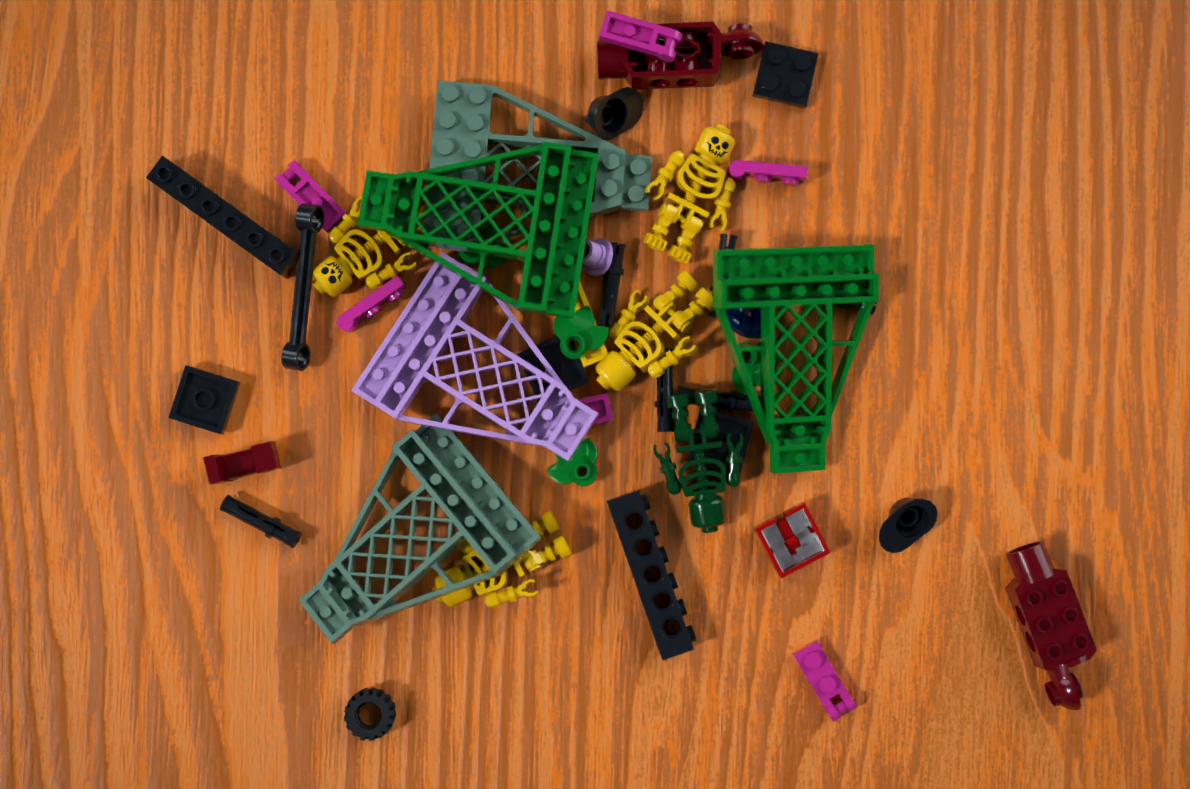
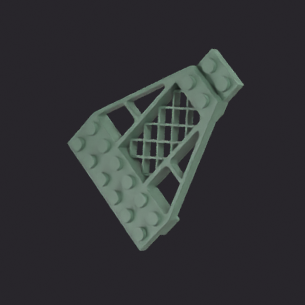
(464, 134)
(465, 495)

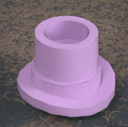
(597, 256)

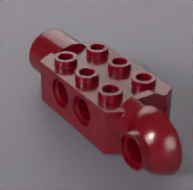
(695, 62)
(1050, 621)

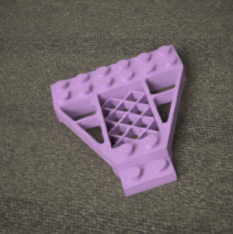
(418, 344)

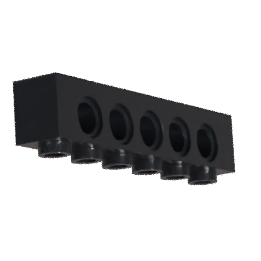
(223, 217)
(668, 643)

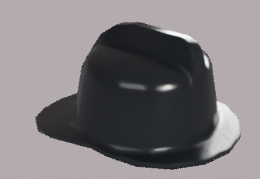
(615, 112)
(907, 523)

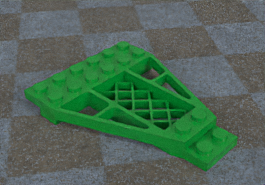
(556, 227)
(787, 279)

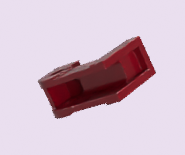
(257, 459)

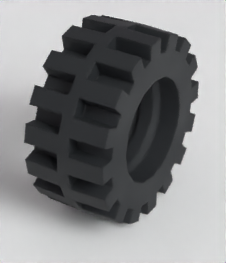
(370, 731)

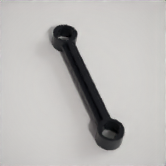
(309, 221)

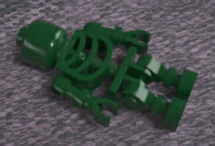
(706, 508)

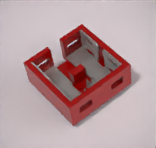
(791, 540)

